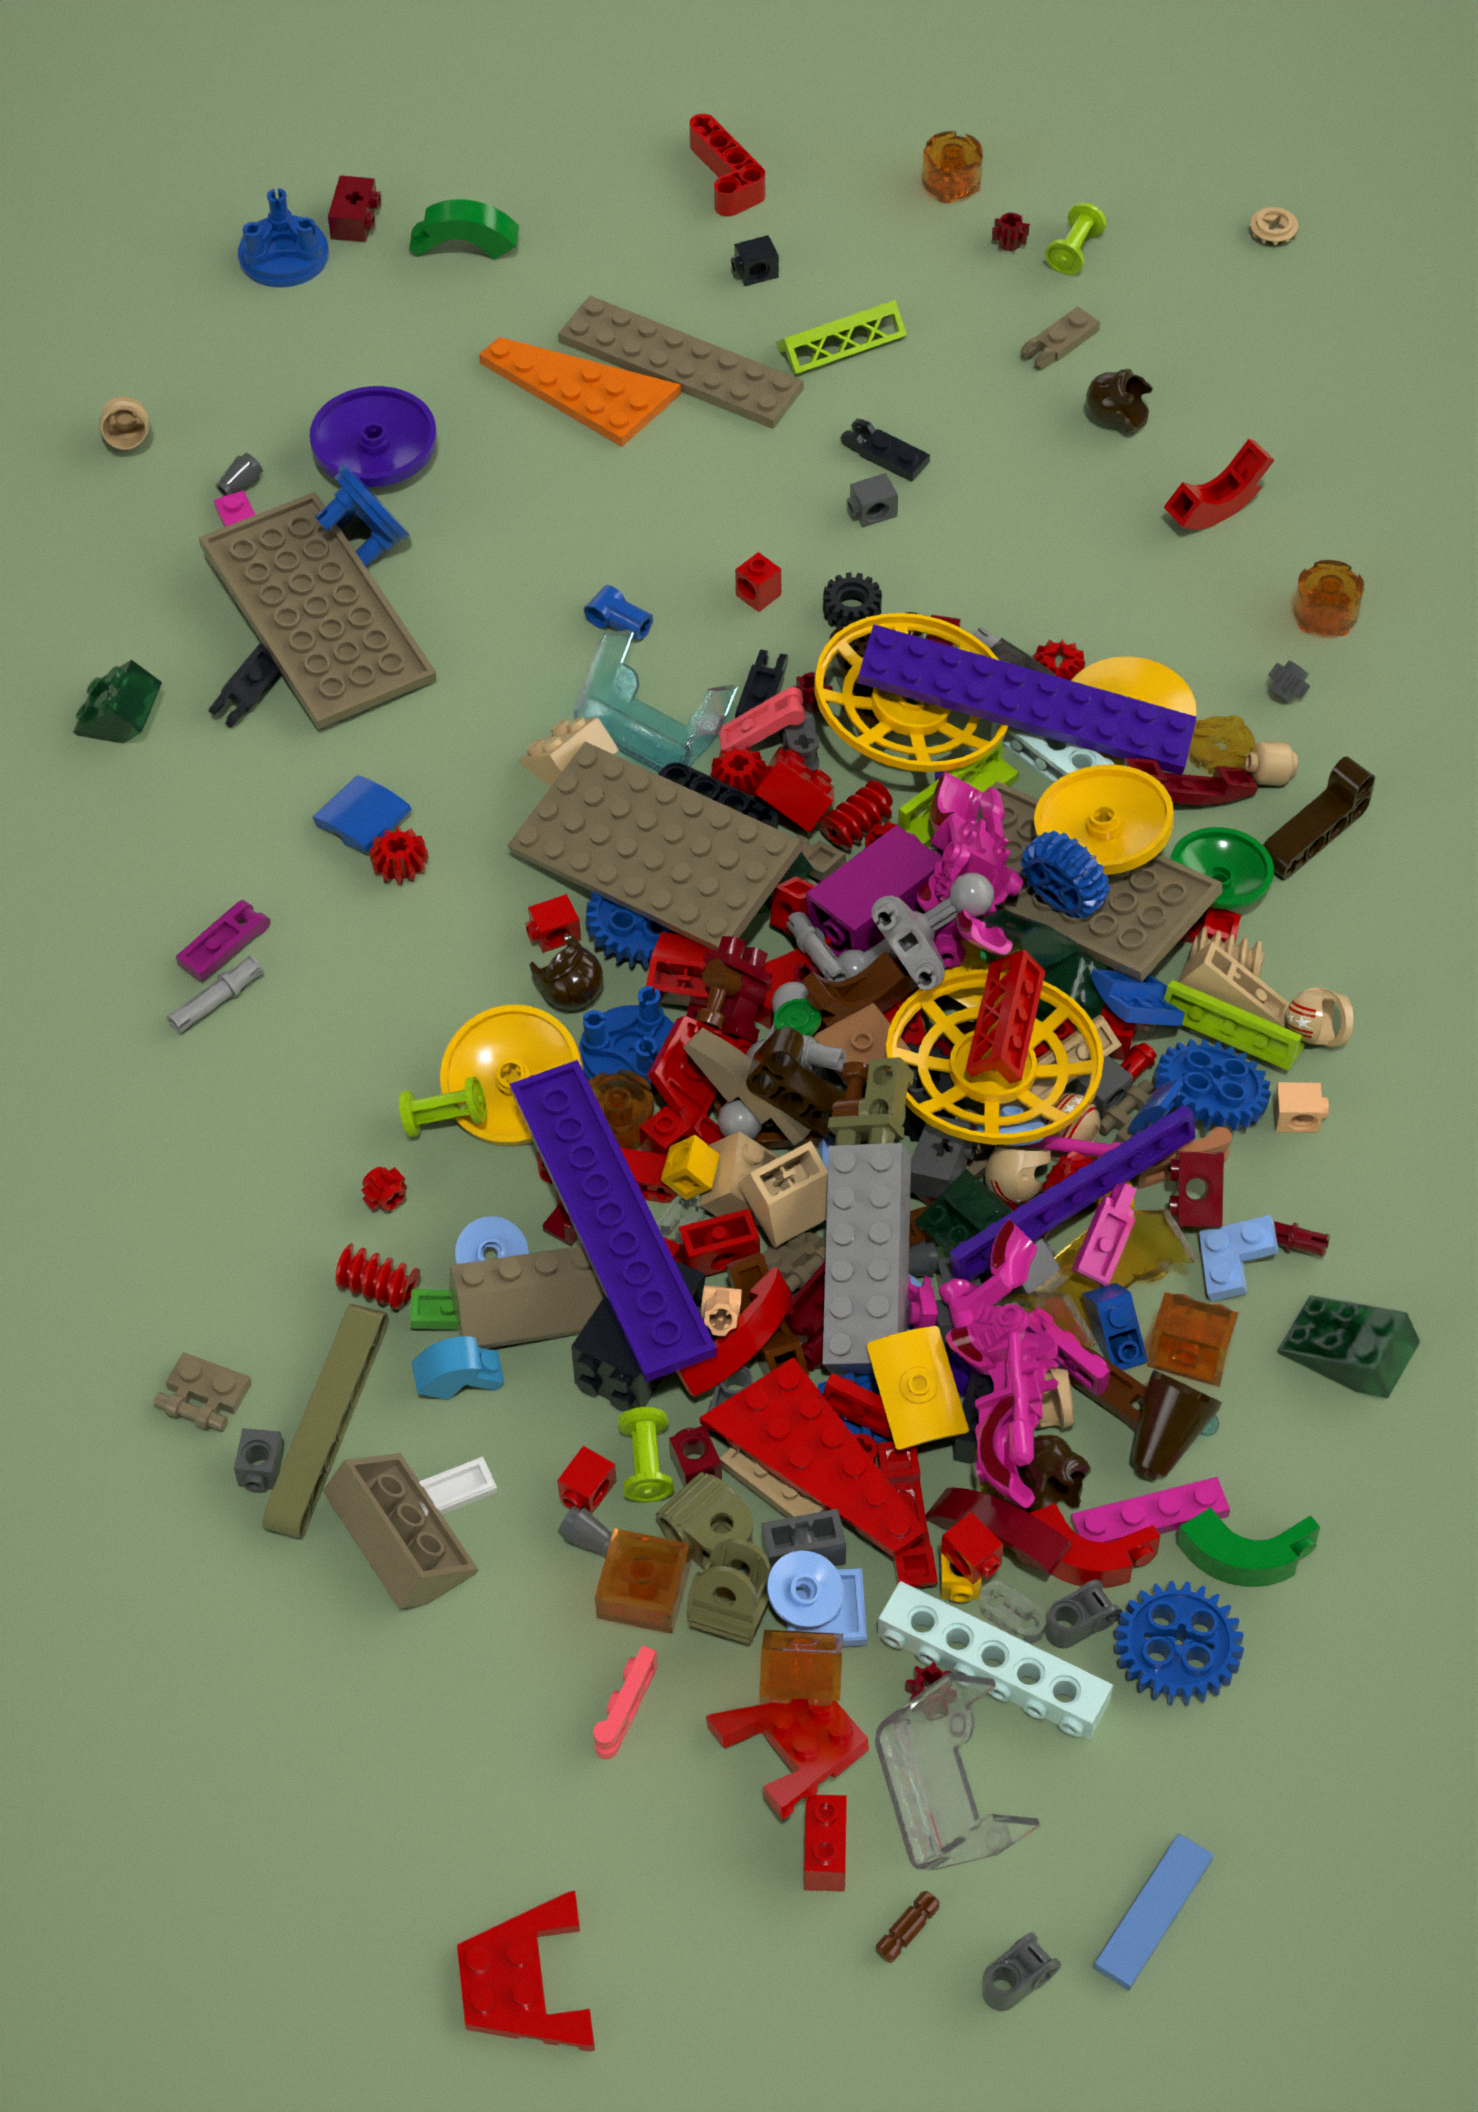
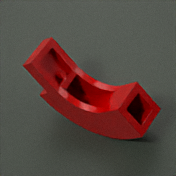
(1225, 495)
(1105, 1561)

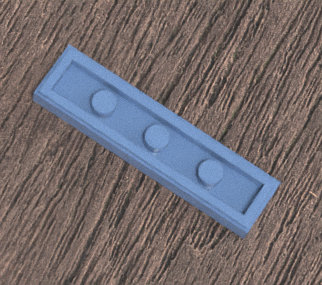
(1153, 1912)

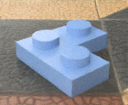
(1226, 1250)

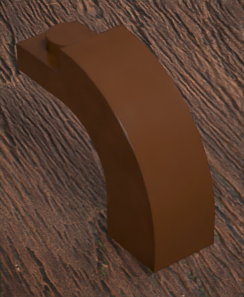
(881, 983)
(783, 1343)

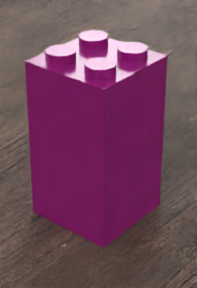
(844, 900)

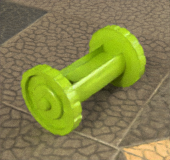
(1085, 222)
(442, 1107)
(648, 1483)

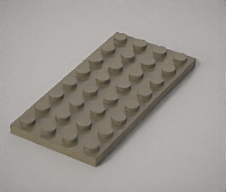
(317, 611)
(655, 847)
(1140, 917)

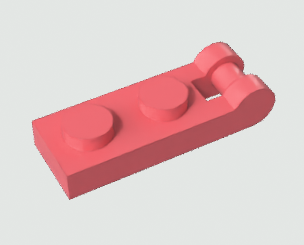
(763, 720)
(624, 1704)

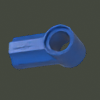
(612, 609)

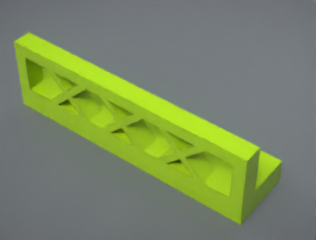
(834, 328)
(979, 774)
(1235, 1026)

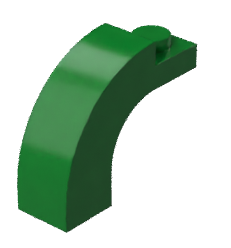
(465, 221)
(1242, 1560)

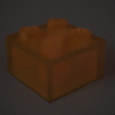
(1192, 1338)
(643, 1580)
(801, 1666)

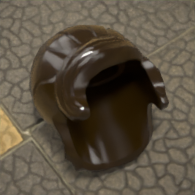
(1118, 399)
(571, 977)
(1054, 1473)

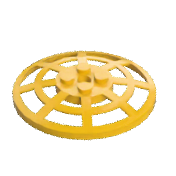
(892, 709)
(991, 1086)

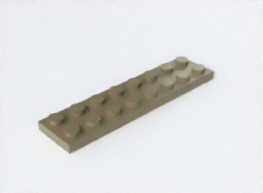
(674, 356)

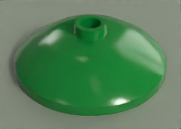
(1230, 858)

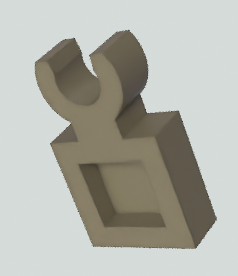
(822, 857)

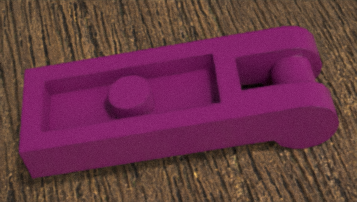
(222, 940)

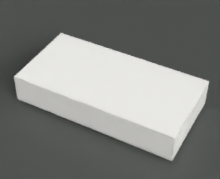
(460, 1486)

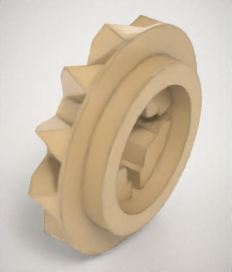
(1270, 217)

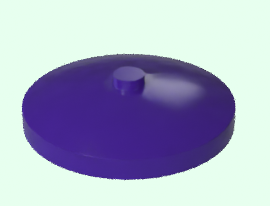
(375, 433)

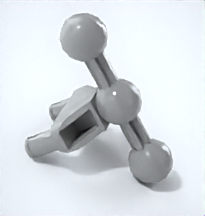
(912, 934)
(814, 1057)

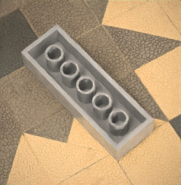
(865, 1251)

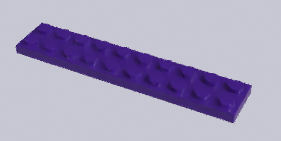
(1026, 699)
(613, 1221)

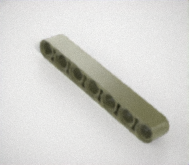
(325, 1421)

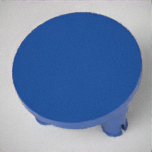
(283, 247)
(357, 500)
(625, 1037)

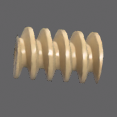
(1249, 958)

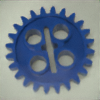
(622, 930)
(1216, 1084)
(1175, 1674)

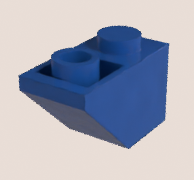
(1115, 1325)

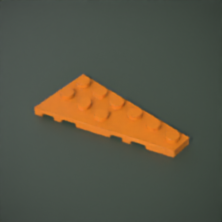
(593, 393)

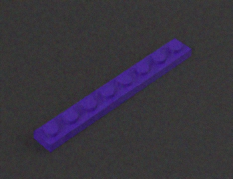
(1080, 1189)

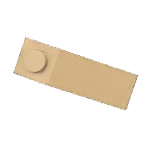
(1226, 979)

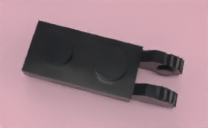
(885, 450)
(762, 682)
(247, 684)

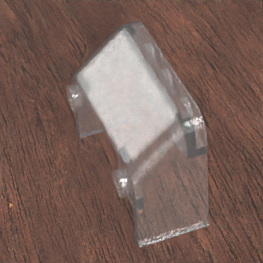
(929, 1781)

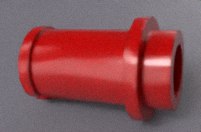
(1141, 1057)

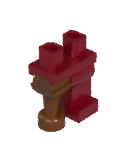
(735, 988)

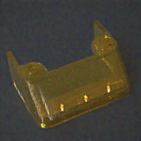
(1148, 1253)

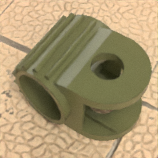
(705, 1516)
(726, 1599)

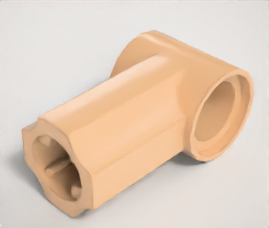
(720, 1308)

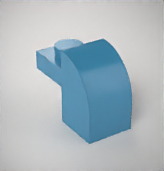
(454, 1363)

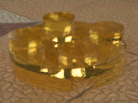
(1224, 730)

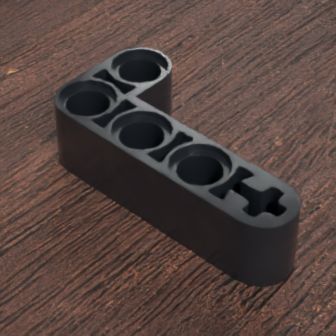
(721, 792)

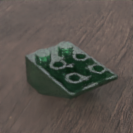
(1352, 1344)

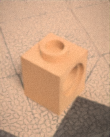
(1299, 1107)

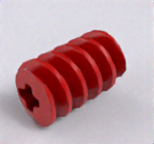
(857, 815)
(375, 1280)

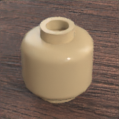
(1271, 763)

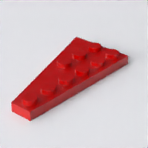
(808, 1446)

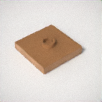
(860, 1035)

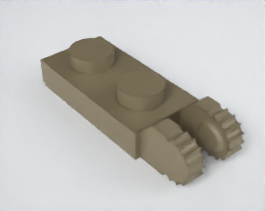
(1061, 338)

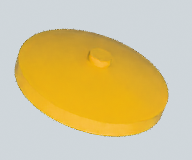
(1139, 680)
(1112, 811)
(501, 1049)

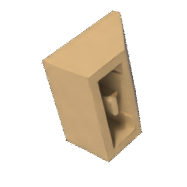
(551, 755)
(737, 1159)
(788, 1193)

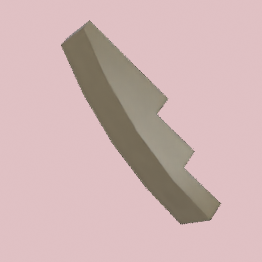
(728, 1072)

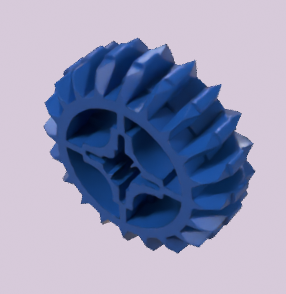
(1065, 874)

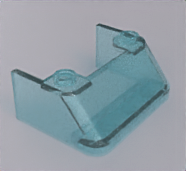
(635, 726)

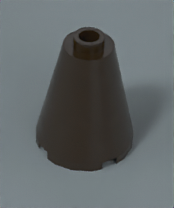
(1169, 1424)

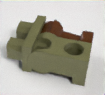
(882, 1110)

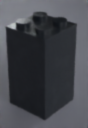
(604, 1359)

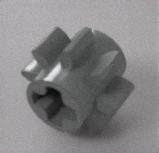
(1289, 680)

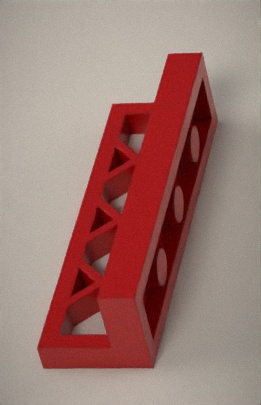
(1014, 1014)

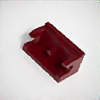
(806, 1308)

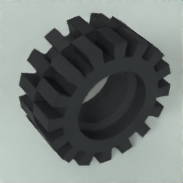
(847, 589)

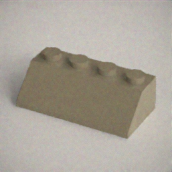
(524, 1296)
(408, 1551)

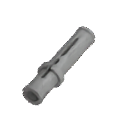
(812, 941)
(227, 985)

